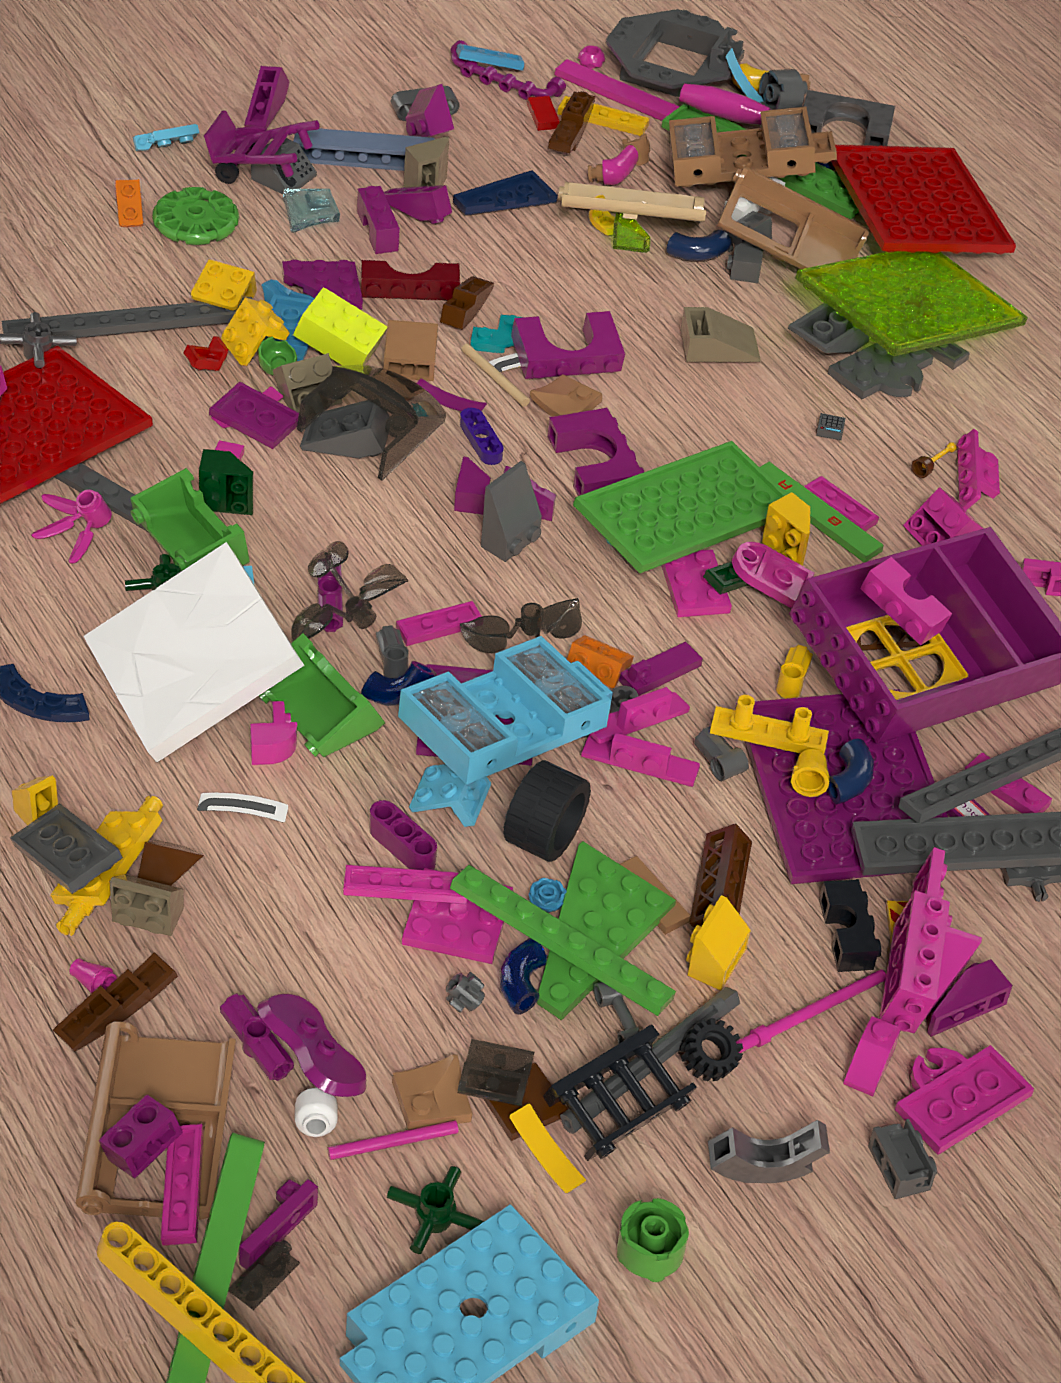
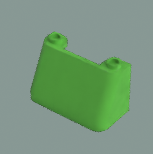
(184, 522)
(323, 703)

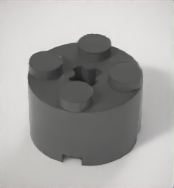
(782, 89)

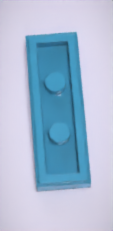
(490, 57)

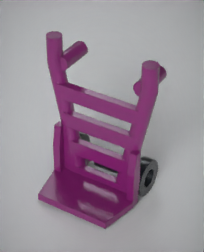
(249, 143)

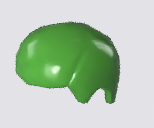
(274, 354)

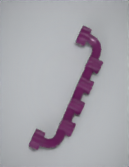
(555, 86)

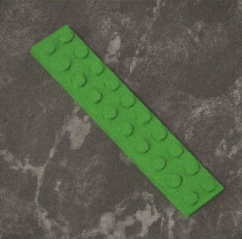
(822, 187)

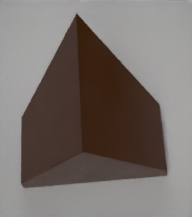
(166, 861)

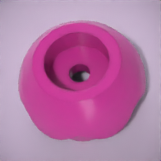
(591, 57)

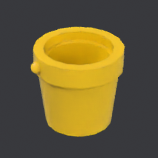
(810, 773)

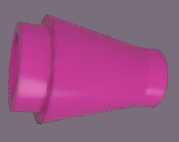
(92, 974)

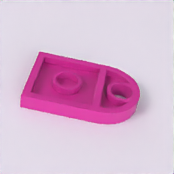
(770, 572)

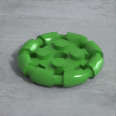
(177, 222)

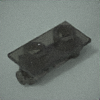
(264, 1275)

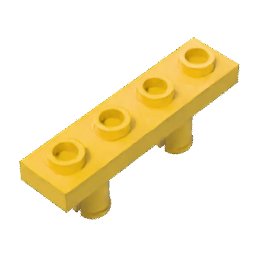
(767, 731)

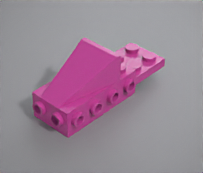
(924, 950)

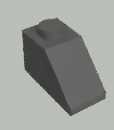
(745, 263)

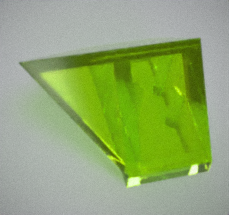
(629, 235)

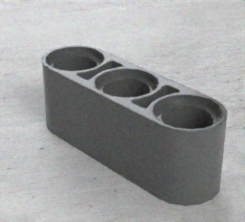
(403, 100)

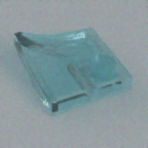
(309, 207)

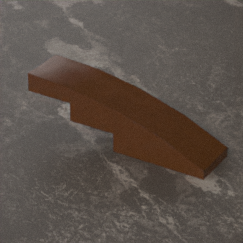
(115, 1002)

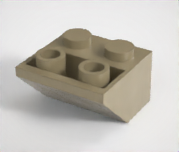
(426, 163)
(302, 377)
(145, 904)

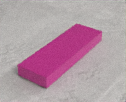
(843, 503)
(436, 623)

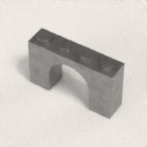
(870, 116)

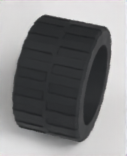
(546, 810)

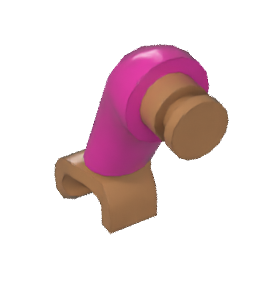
(618, 168)

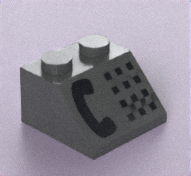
(273, 176)

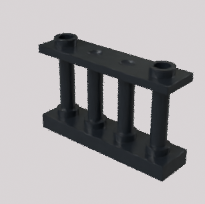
(617, 1060)

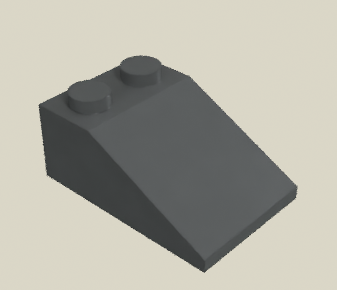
(829, 331)
(348, 431)
(510, 514)

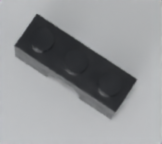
(847, 905)

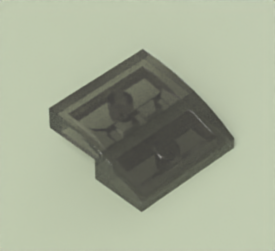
(496, 1072)

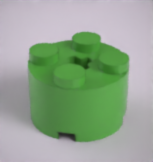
(652, 1239)

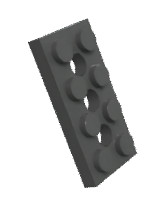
(59, 828)

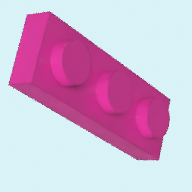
(1018, 793)

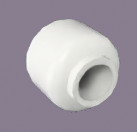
(316, 1112)

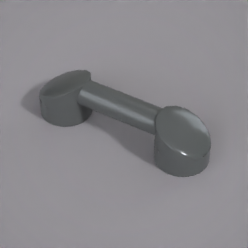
(607, 996)

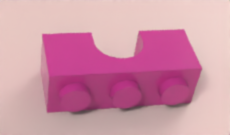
(917, 617)

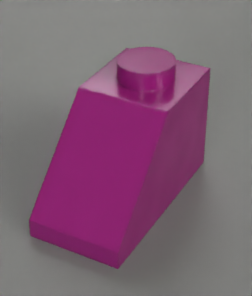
(471, 488)

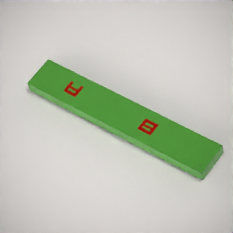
(827, 518)

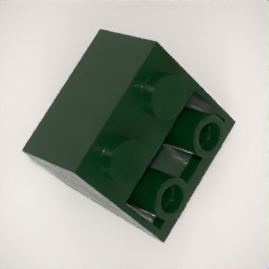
(226, 483)

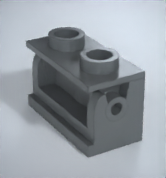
(902, 1159)

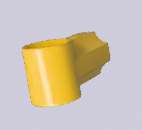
(794, 672)

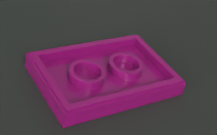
(255, 415)

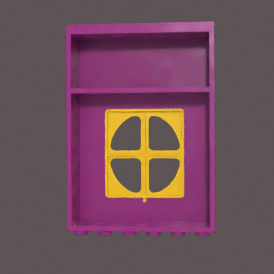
(992, 649)

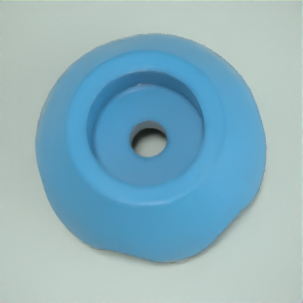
(547, 894)

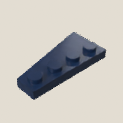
(509, 193)

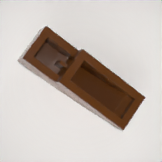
(466, 302)

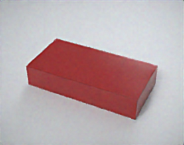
(543, 112)

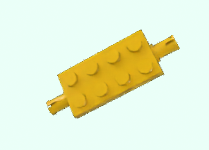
(128, 833)

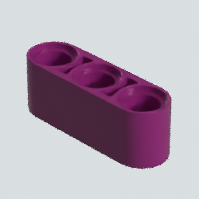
(402, 836)

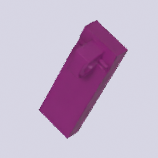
(661, 668)
(296, 1204)

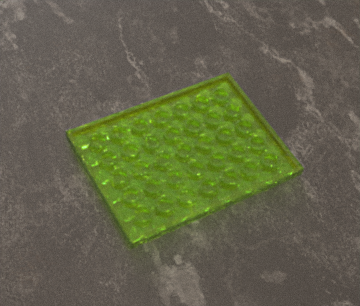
(910, 299)

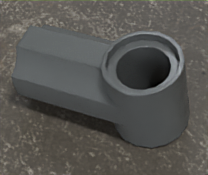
(392, 651)
(723, 759)

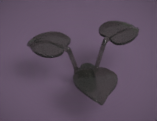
(376, 583)
(490, 632)

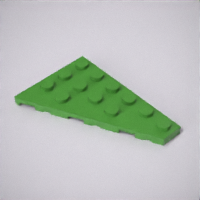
(609, 908)

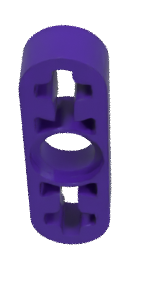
(495, 453)

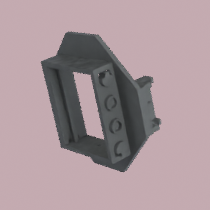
(637, 35)

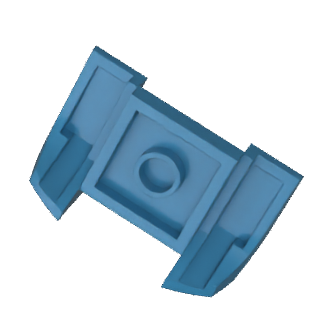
(289, 307)

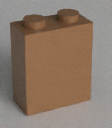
(411, 349)

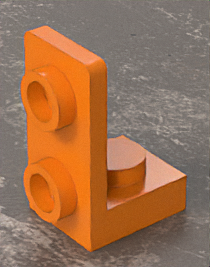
(129, 203)

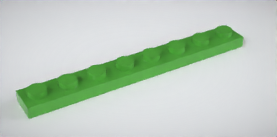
(563, 940)

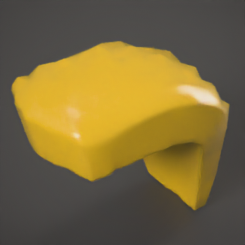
(602, 220)

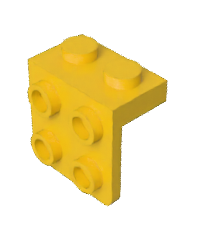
(224, 285)
(249, 327)

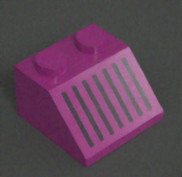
(429, 113)

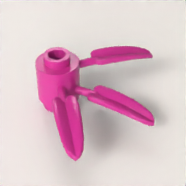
(90, 507)

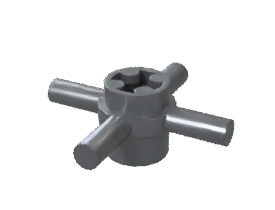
(37, 340)

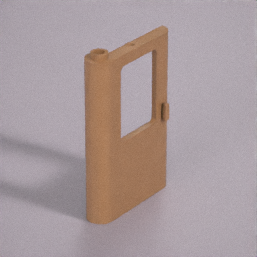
(821, 233)
(180, 1075)

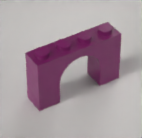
(543, 359)
(595, 431)

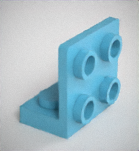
(443, 788)

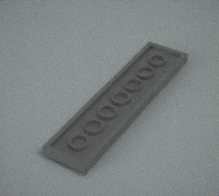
(967, 842)

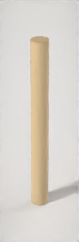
(499, 378)

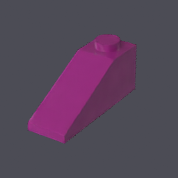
(267, 96)
(421, 202)
(974, 994)

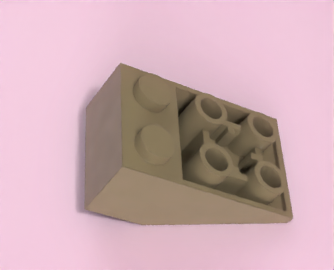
(716, 337)

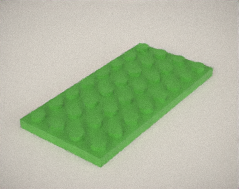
(681, 506)

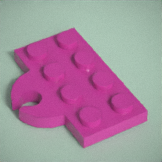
(960, 1095)

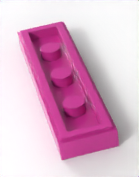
(400, 884)
(182, 1187)

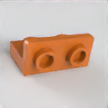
(600, 659)

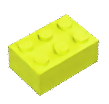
(339, 329)

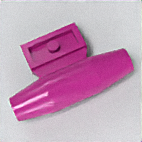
(722, 103)

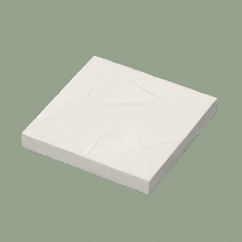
(192, 652)

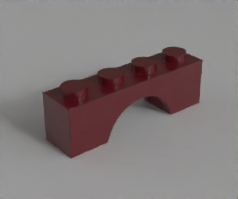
(383, 281)

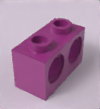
(140, 1136)

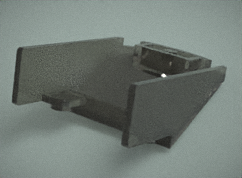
(412, 408)

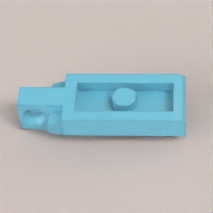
(164, 137)

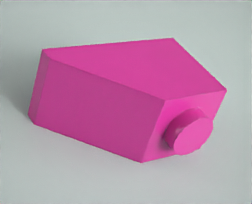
(872, 1056)

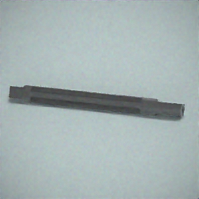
(664, 1048)

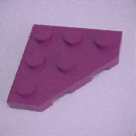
(335, 276)

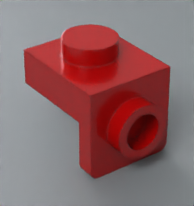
(207, 357)

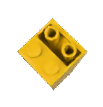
(788, 527)
(717, 944)

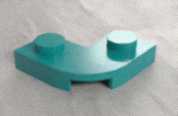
(492, 339)

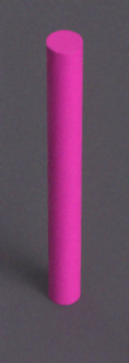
(392, 1140)

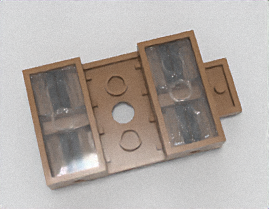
(775, 150)

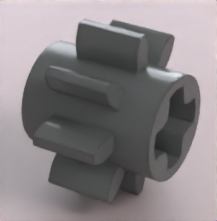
(465, 992)

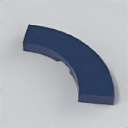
(44, 706)

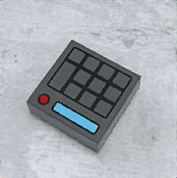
(830, 426)

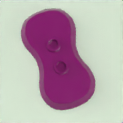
(318, 1053)

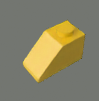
(35, 798)

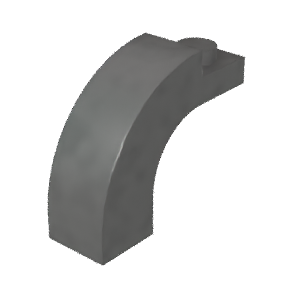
(768, 1161)

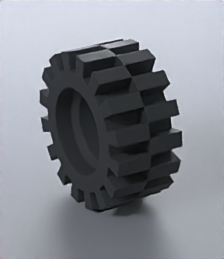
(725, 1042)

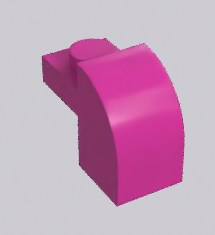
(275, 740)

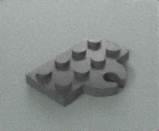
(877, 371)

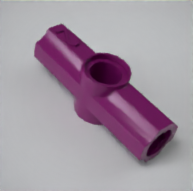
(331, 593)
(256, 1037)

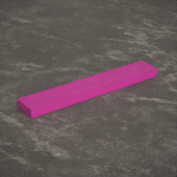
(615, 90)

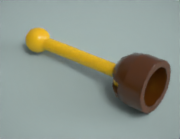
(924, 465)

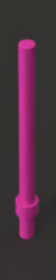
(762, 1034)

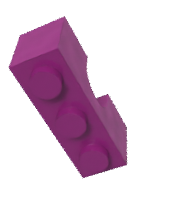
(376, 212)

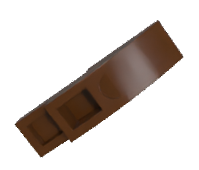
(572, 123)

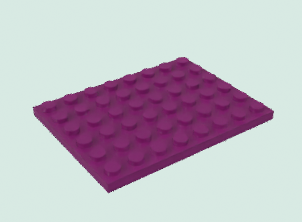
(814, 830)

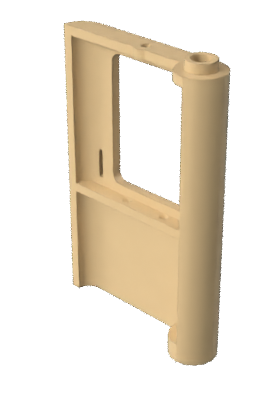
(632, 202)

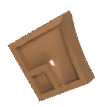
(565, 397)
(430, 1094)

